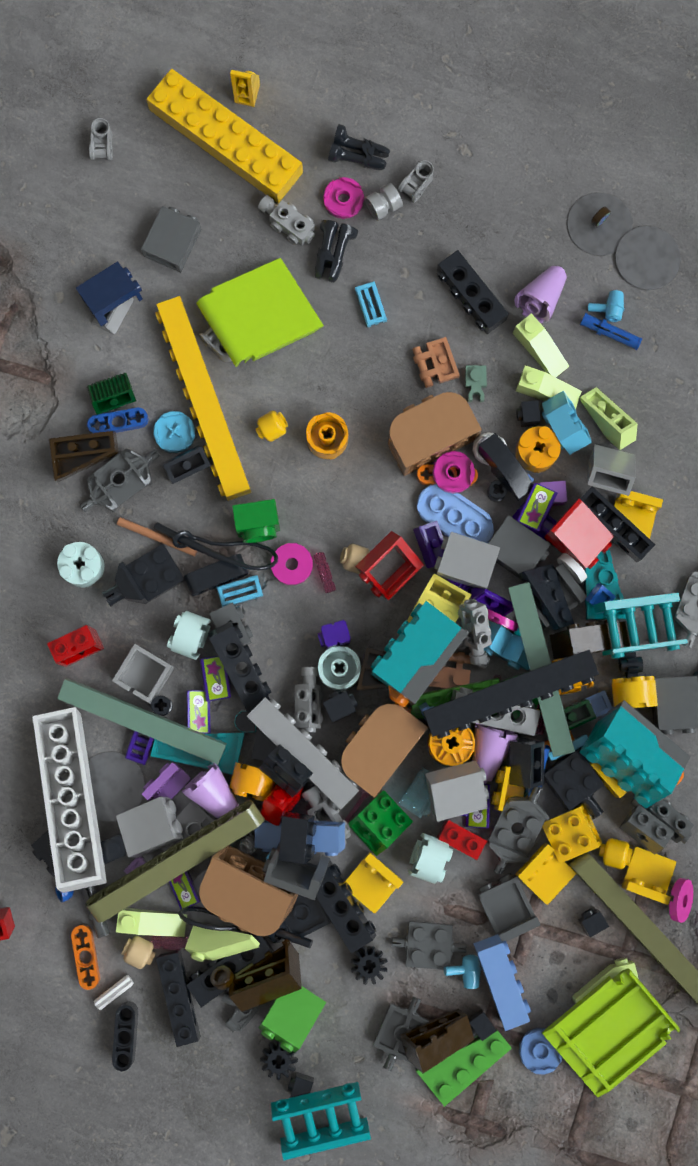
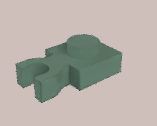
(475, 379)

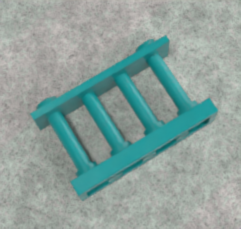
(628, 608)
(325, 1138)

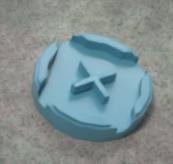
(174, 432)

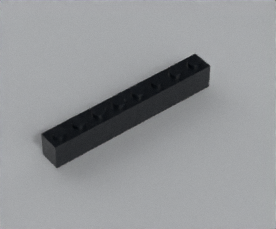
(511, 692)

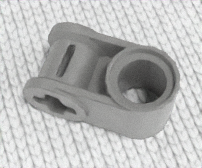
(101, 144)
(415, 183)
(213, 343)

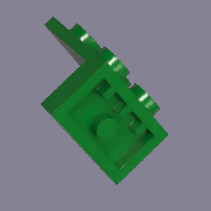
(380, 823)

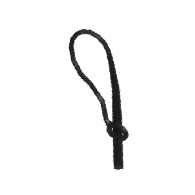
(189, 542)
(281, 934)

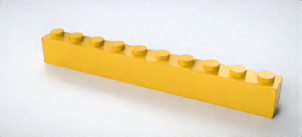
(203, 397)

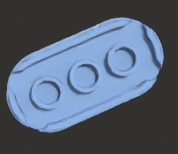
(454, 514)

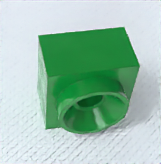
(256, 521)

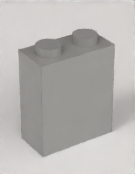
(611, 470)
(467, 560)
(457, 790)
(149, 827)

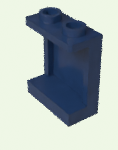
(108, 291)

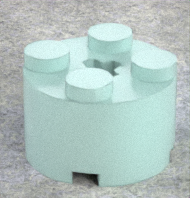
(74, 554)
(189, 634)
(339, 655)
(430, 859)

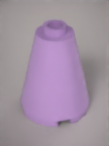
(542, 294)
(491, 748)
(211, 792)

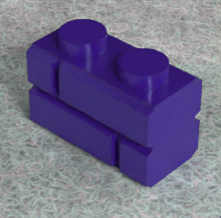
(334, 635)

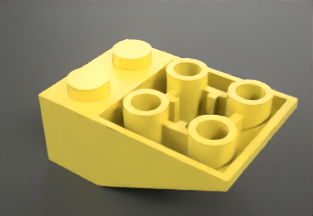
(443, 596)

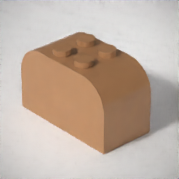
(431, 430)
(380, 746)
(238, 894)

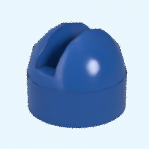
(63, 896)

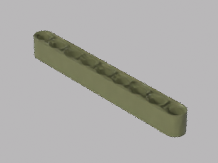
(174, 861)
(637, 923)

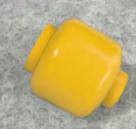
(271, 426)
(616, 853)

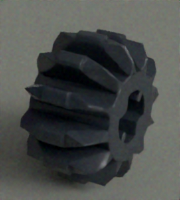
(376, 968)
(278, 1068)

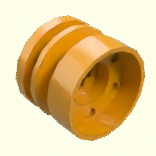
(456, 755)

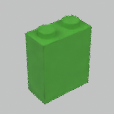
(292, 1018)

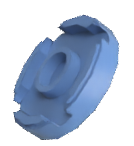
(538, 1053)

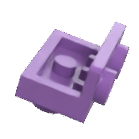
(167, 784)

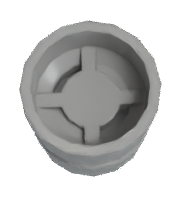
(385, 200)

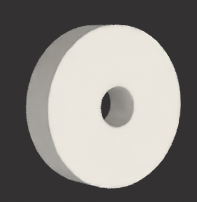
(573, 567)

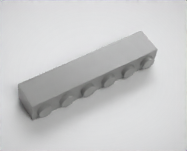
(281, 731)

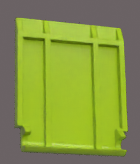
(259, 312)
(611, 1031)

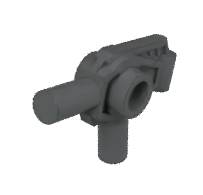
(238, 1019)

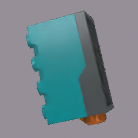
(417, 653)
(636, 754)

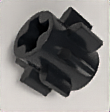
(630, 665)

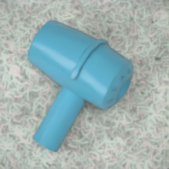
(613, 308)
(469, 969)

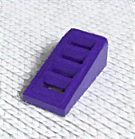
(136, 757)

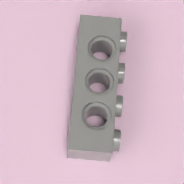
(525, 724)

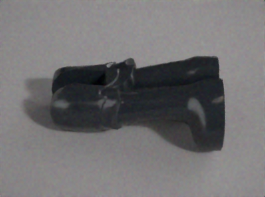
(367, 147)
(325, 257)

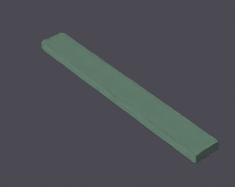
(538, 656)
(142, 721)

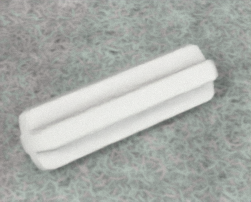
(113, 992)

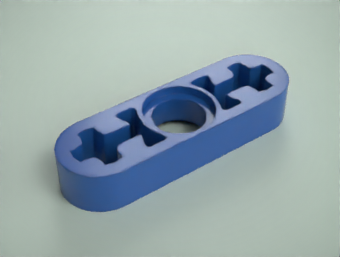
(125, 427)

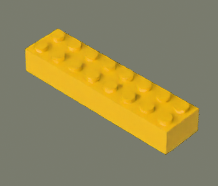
(224, 135)

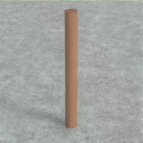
(152, 535)

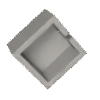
(144, 673)

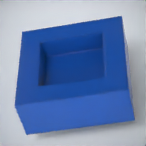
(599, 594)

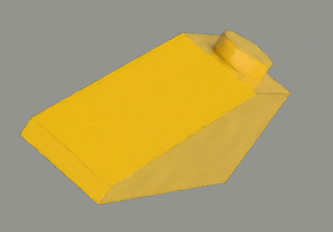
(245, 87)

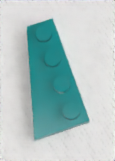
(602, 573)
(227, 763)

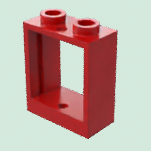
(400, 576)
(68, 647)

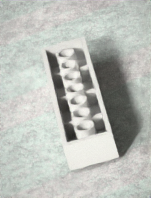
(69, 800)

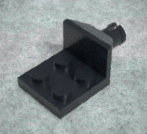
(145, 578)

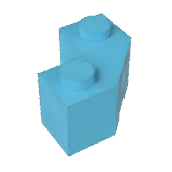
(565, 423)
(507, 647)

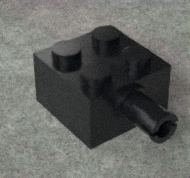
(574, 783)

